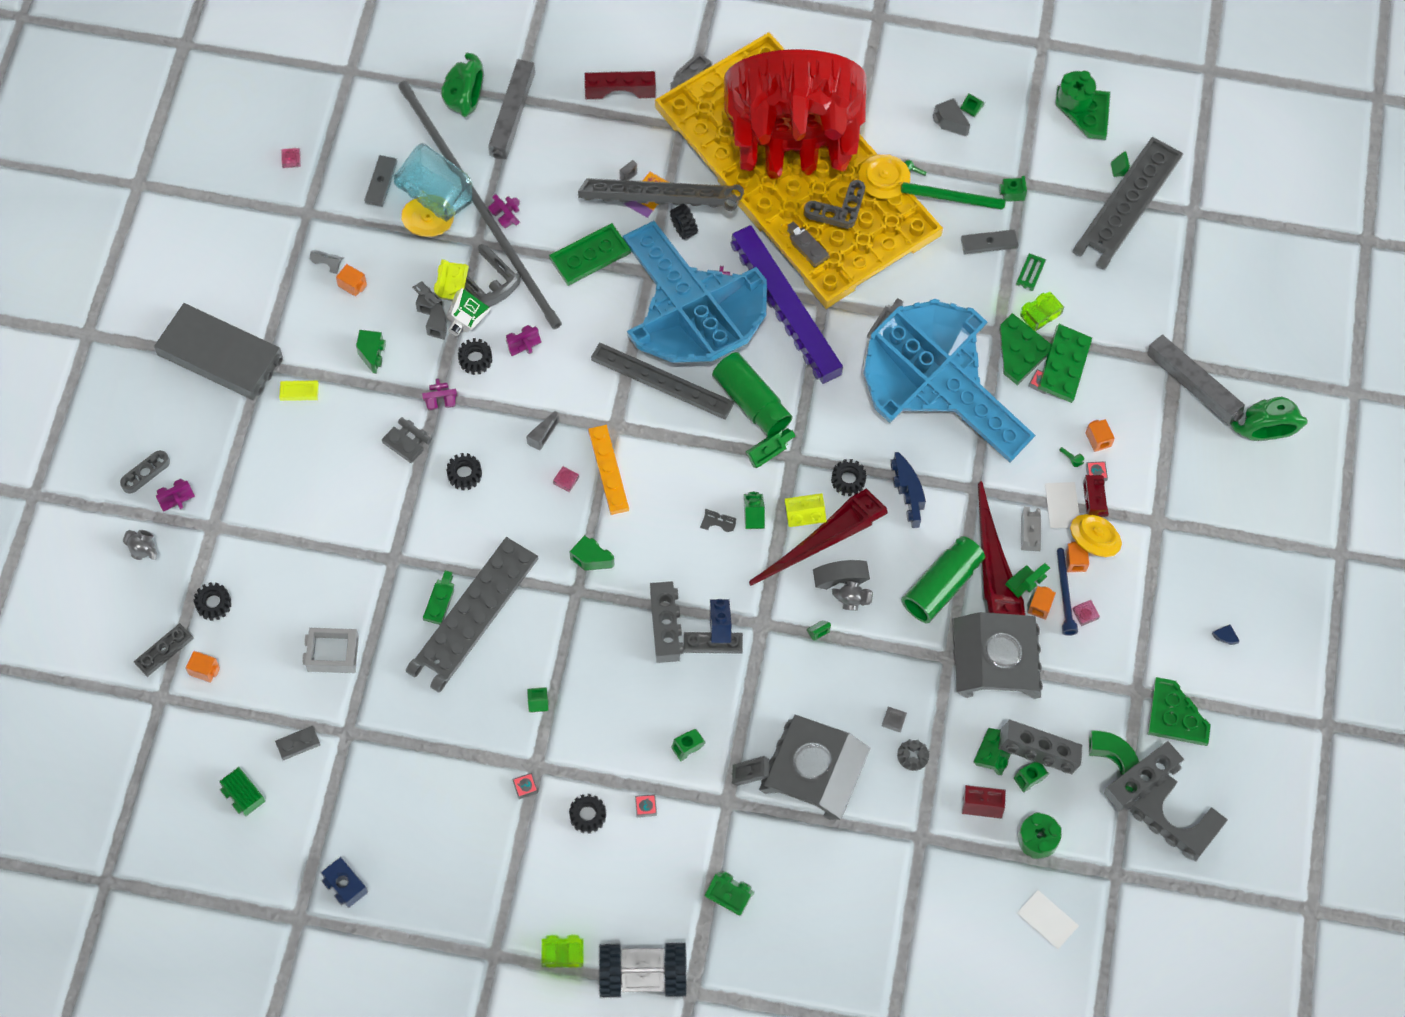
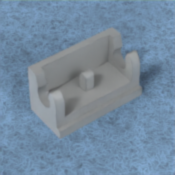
(1031, 530)

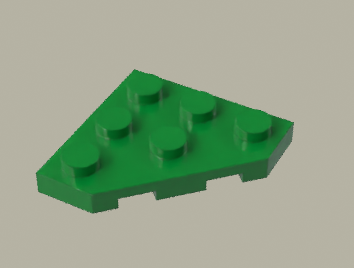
(1095, 119)
(1021, 348)
(1175, 715)

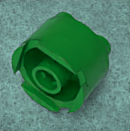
(1077, 91)
(1047, 844)

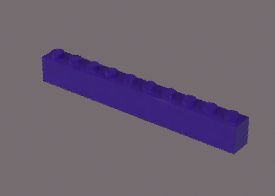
(788, 306)

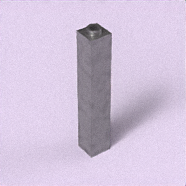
(511, 109)
(1196, 380)

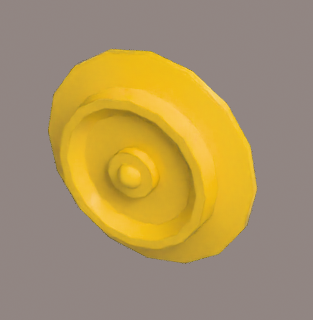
(884, 176)
(423, 221)
(1096, 535)

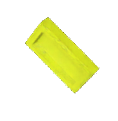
(298, 390)

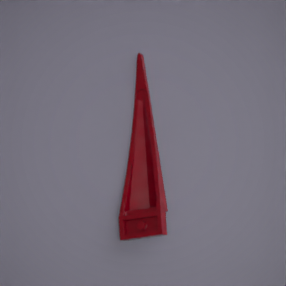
(848, 520)
(995, 566)

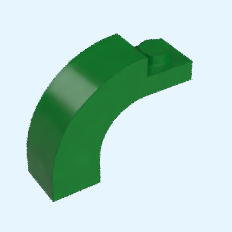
(1114, 748)

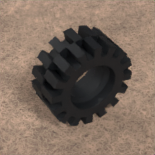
(683, 221)
(475, 366)
(462, 461)
(851, 467)
(212, 590)
(587, 801)

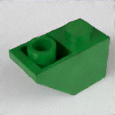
(369, 348)
(754, 511)
(590, 555)

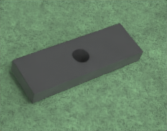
(380, 180)
(989, 241)
(172, 642)
(700, 643)

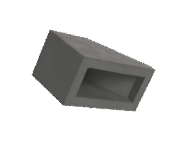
(951, 117)

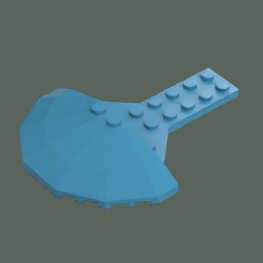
(693, 311)
(930, 363)

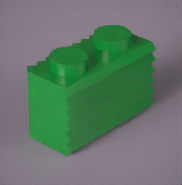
(241, 791)

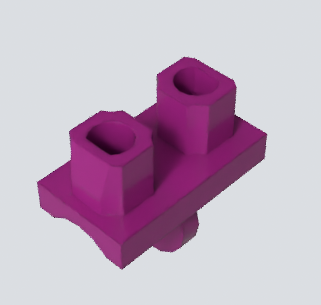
(508, 217)
(523, 341)
(431, 397)
(174, 496)

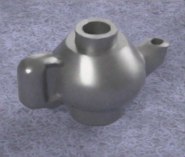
(140, 544)
(853, 595)

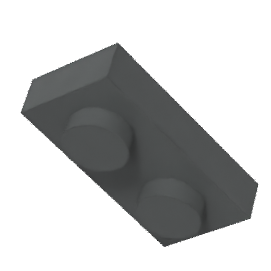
(297, 743)
(750, 771)

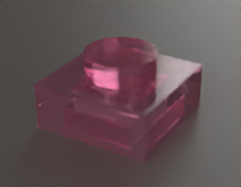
(291, 157)
(566, 479)
(1086, 612)

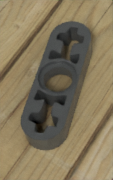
(130, 476)

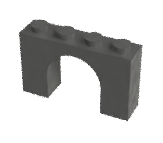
(1190, 841)

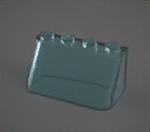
(434, 182)

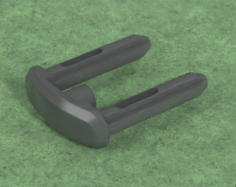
(500, 291)

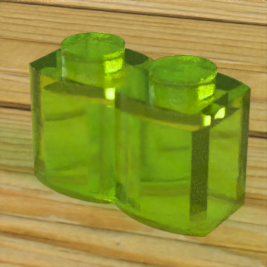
(1041, 311)
(562, 952)

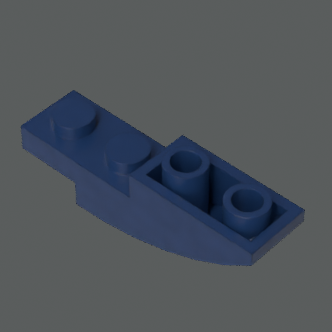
(909, 485)

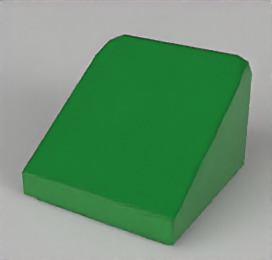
(972, 105)
(1120, 165)
(819, 629)
(537, 699)

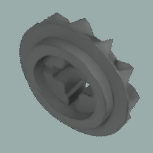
(913, 763)

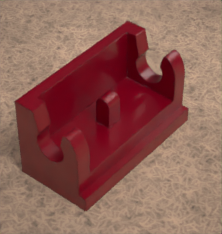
(1095, 495)
(983, 801)

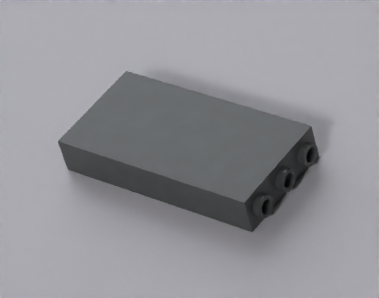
(219, 351)

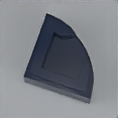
(1226, 635)

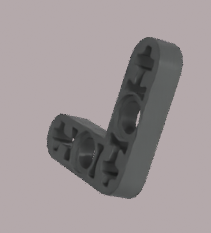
(840, 213)

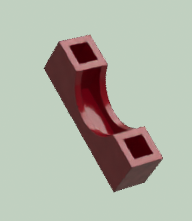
(637, 82)

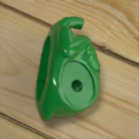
(463, 85)
(1271, 420)

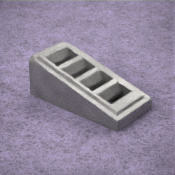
(542, 432)

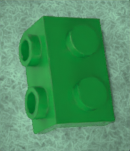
(1026, 579)
(990, 755)

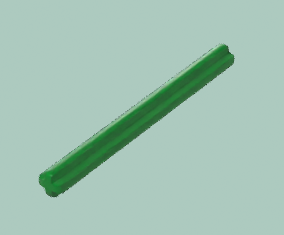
(952, 195)

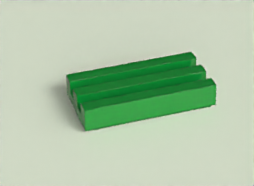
(1025, 284)

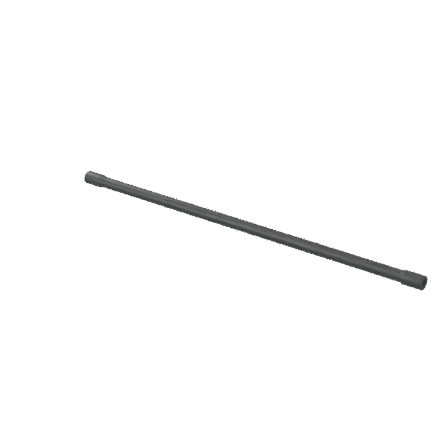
(549, 314)

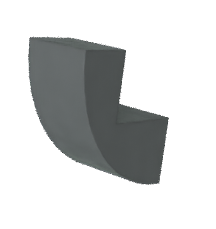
(436, 323)
(841, 572)

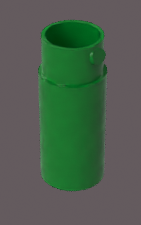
(751, 394)
(943, 579)

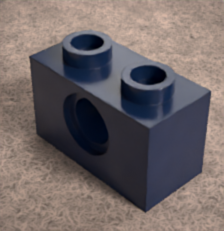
(720, 621)
(341, 871)

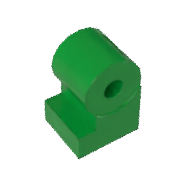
(687, 744)
(1030, 776)

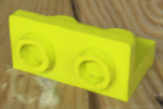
(450, 279)
(805, 510)

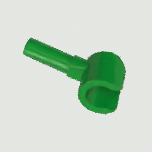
(910, 165)
(1076, 460)

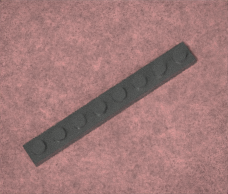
(662, 380)

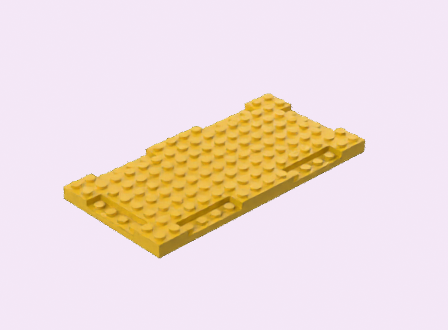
(883, 227)

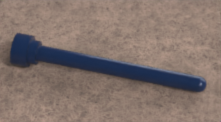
(1069, 626)

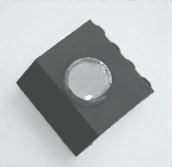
(997, 653)
(816, 765)

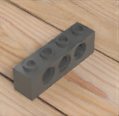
(666, 651)
(1040, 746)
(1166, 755)

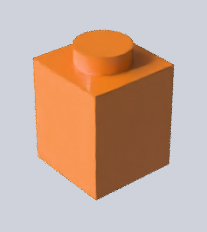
(351, 280)
(1099, 435)
(1076, 558)
(1041, 602)
(202, 666)

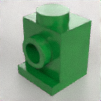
(1013, 189)

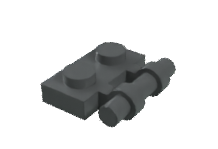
(404, 445)

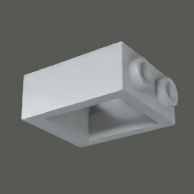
(347, 666)

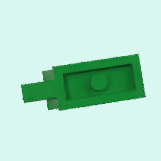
(769, 447)
(439, 599)

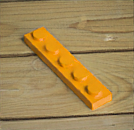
(608, 469)

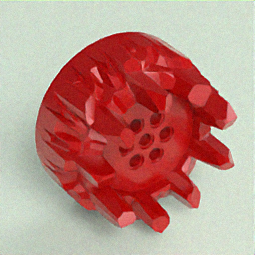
(795, 104)

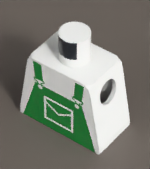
(465, 312)

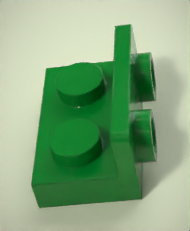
(729, 892)

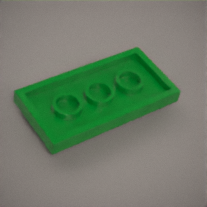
(590, 254)
(1065, 363)

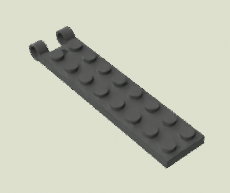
(660, 192)
(1129, 200)
(474, 612)

